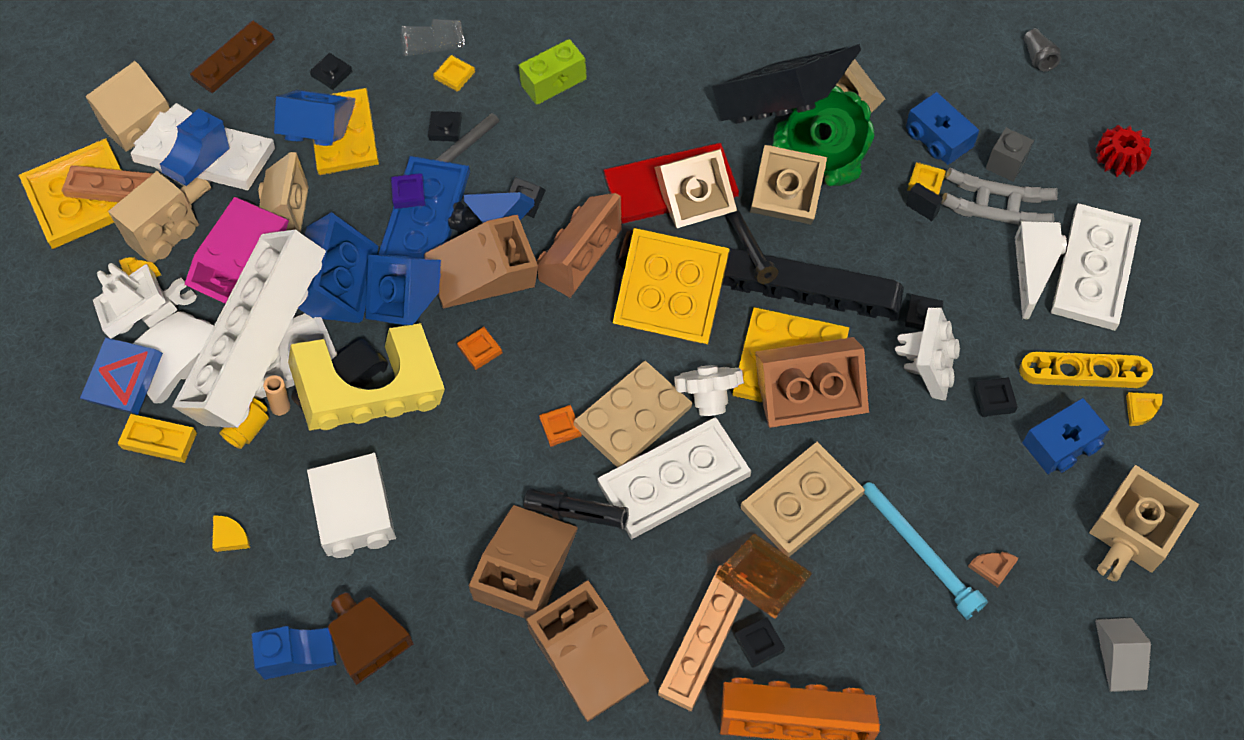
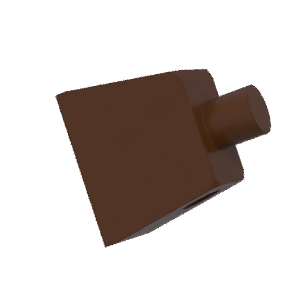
(366, 636)

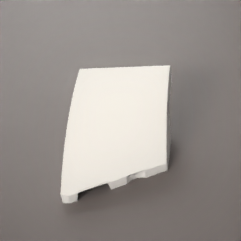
(180, 341)

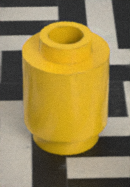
(249, 428)

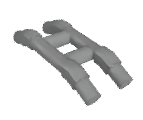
(985, 188)

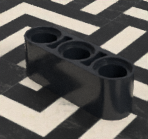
(355, 366)

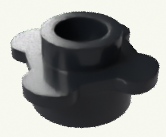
(462, 218)

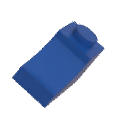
(198, 145)
(292, 651)

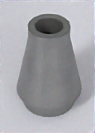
(1042, 51)

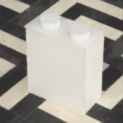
(351, 505)

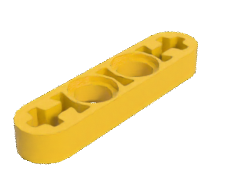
(1085, 373)

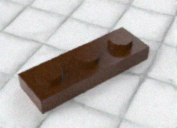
(232, 56)

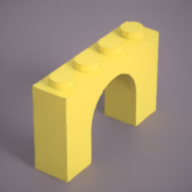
(332, 402)

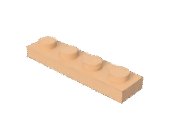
(701, 645)

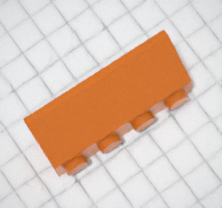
(797, 713)

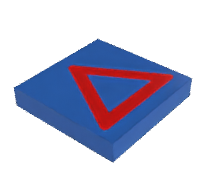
(121, 375)

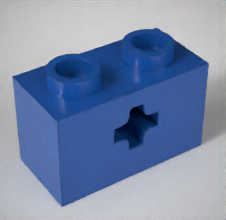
(941, 128)
(1066, 436)

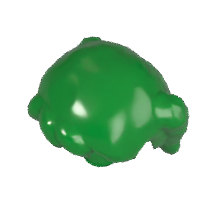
(834, 129)

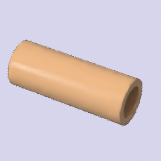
(276, 395)

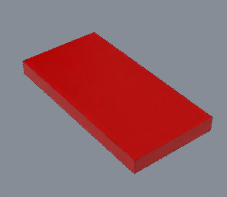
(640, 186)

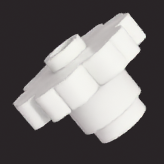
(709, 387)

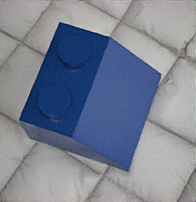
(312, 116)
(400, 287)

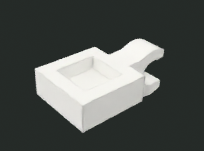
(172, 297)

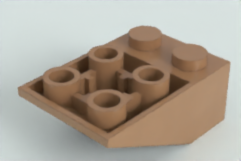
(485, 262)
(522, 562)
(587, 650)

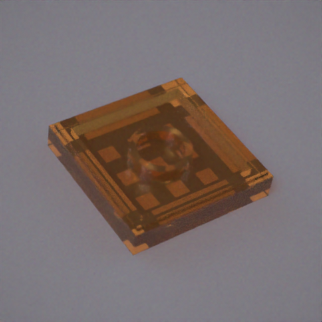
(763, 575)

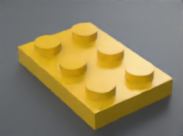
(357, 146)

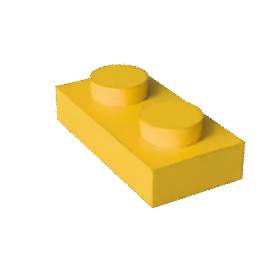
(157, 438)

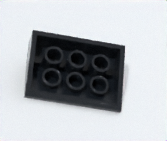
(783, 85)

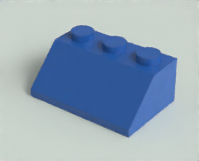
(341, 284)

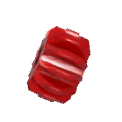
(1123, 150)

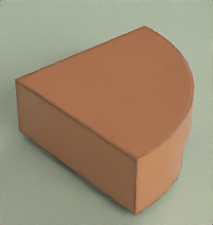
(993, 566)

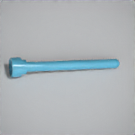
(966, 598)

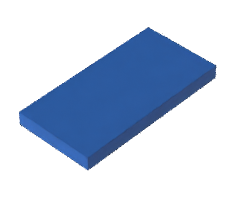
(423, 228)

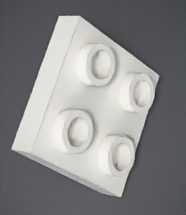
(126, 298)
(932, 353)

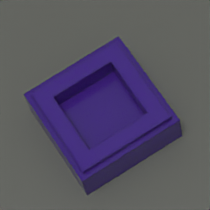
(408, 191)

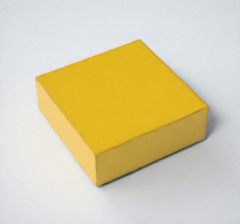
(454, 73)
(928, 177)

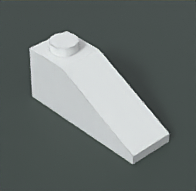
(1037, 255)

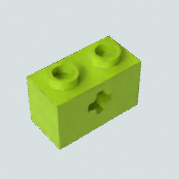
(552, 71)

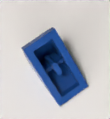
(499, 205)

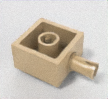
(158, 215)
(1141, 523)

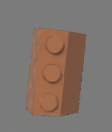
(581, 243)
(812, 381)

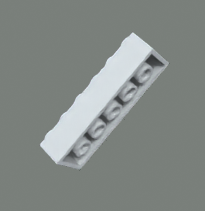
(250, 329)

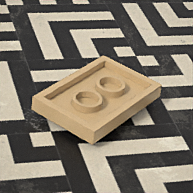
(632, 414)
(802, 499)

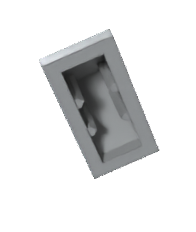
(1124, 654)

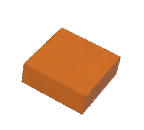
(479, 348)
(559, 425)

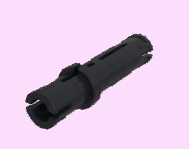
(562, 506)

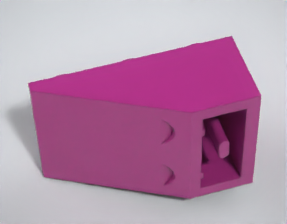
(229, 247)

